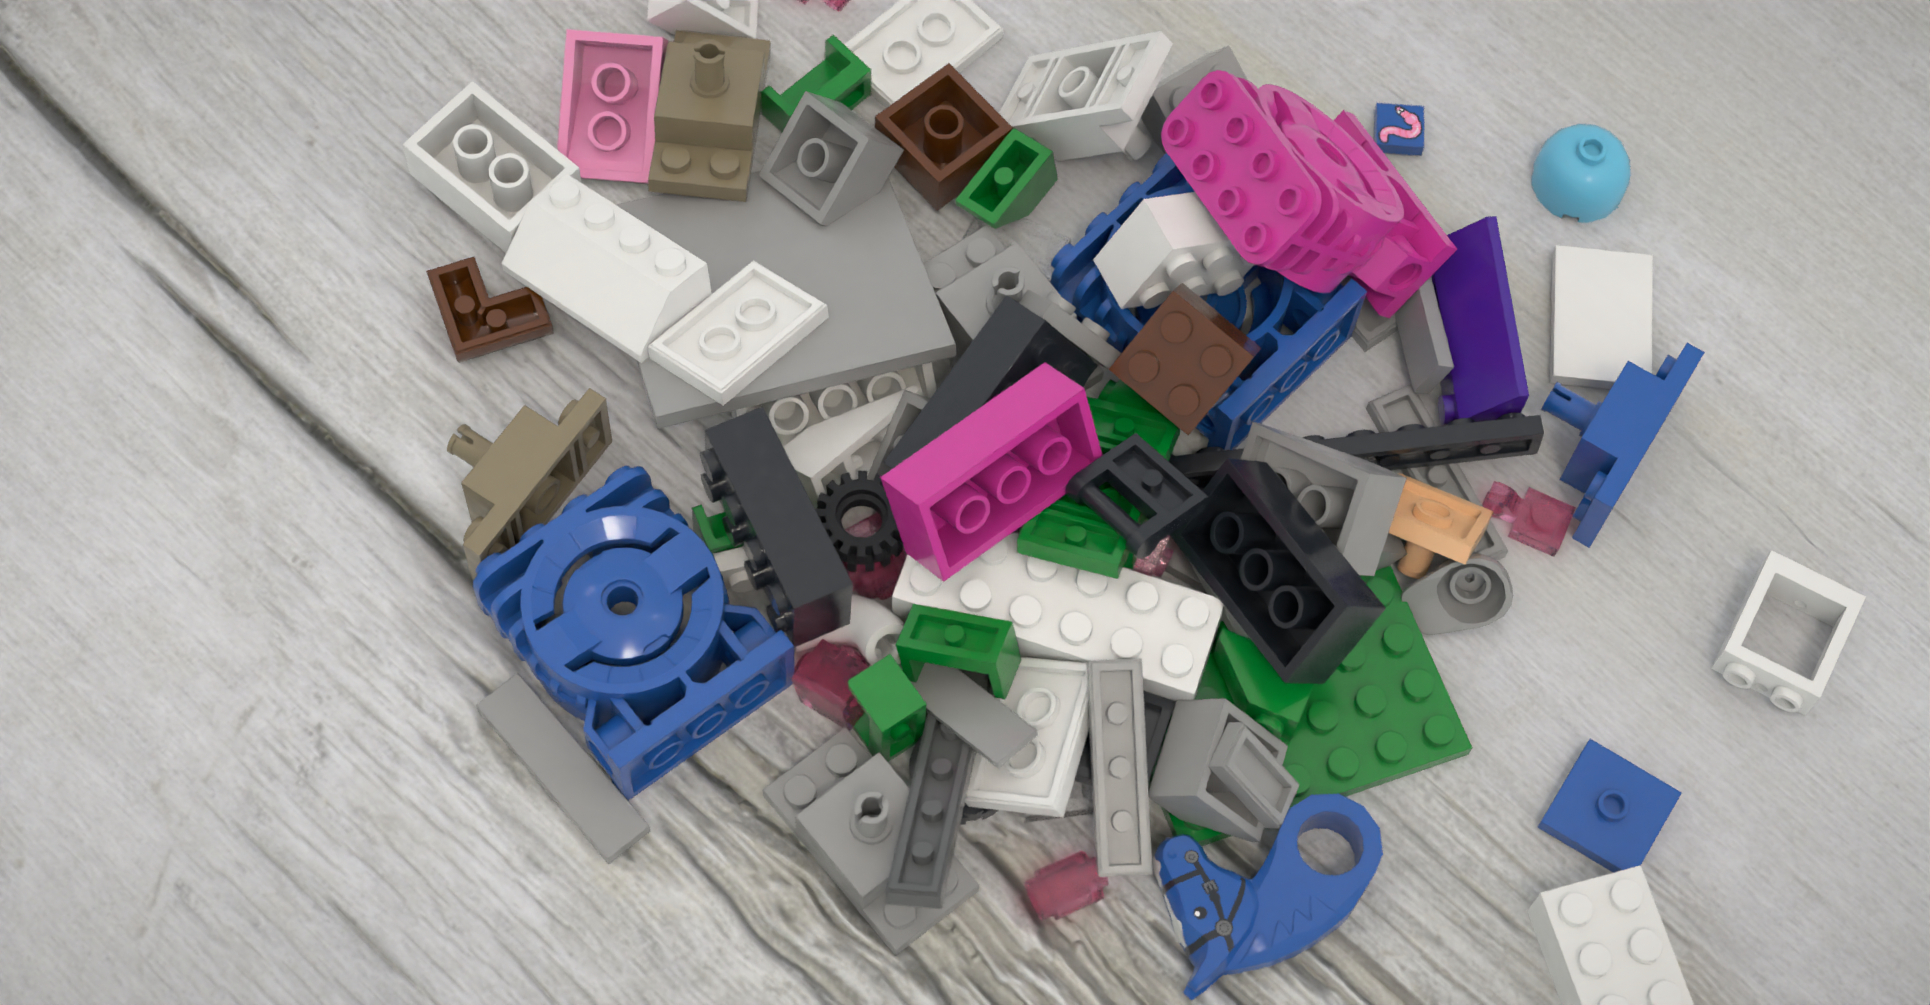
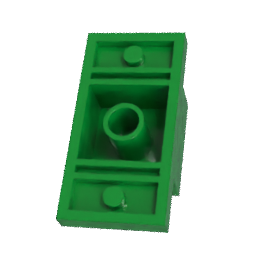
(1072, 531)

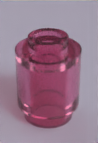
(1065, 886)

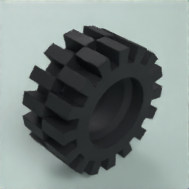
(859, 549)

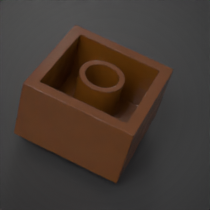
(944, 134)
(1184, 358)

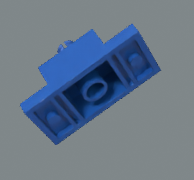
(1616, 433)

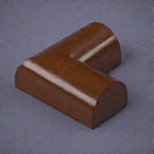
(482, 323)

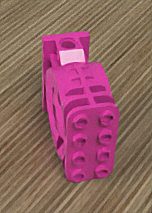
(1303, 190)

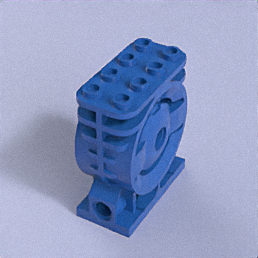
(1282, 364)
(641, 553)

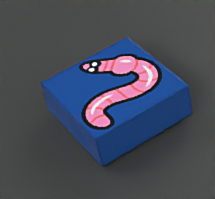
(1399, 128)

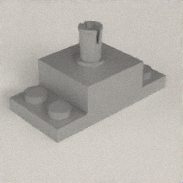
(975, 279)
(850, 820)

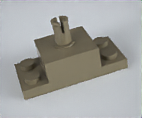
(708, 115)
(526, 471)

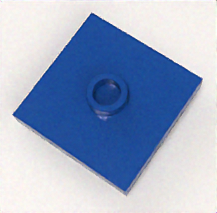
(1609, 809)

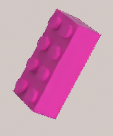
(992, 471)

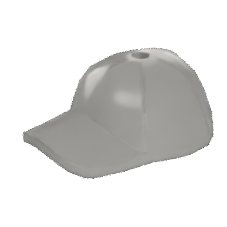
(1452, 602)

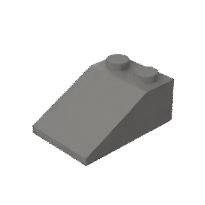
(1340, 491)

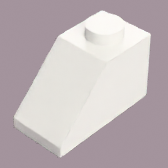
(705, 16)

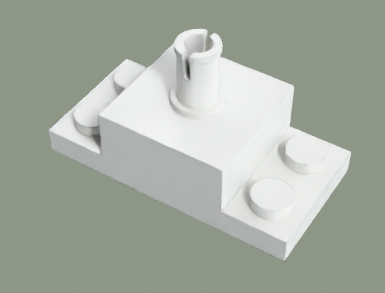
(1089, 96)

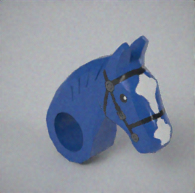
(1287, 908)

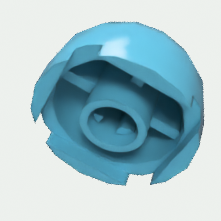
(1581, 173)

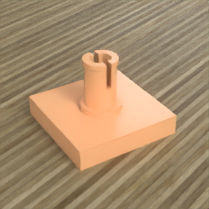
(1435, 523)

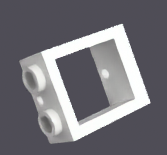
(1808, 593)

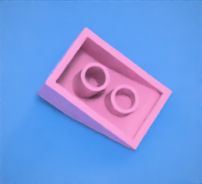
(610, 103)

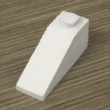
(842, 444)

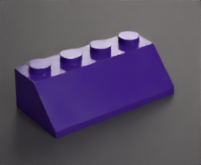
(1479, 329)

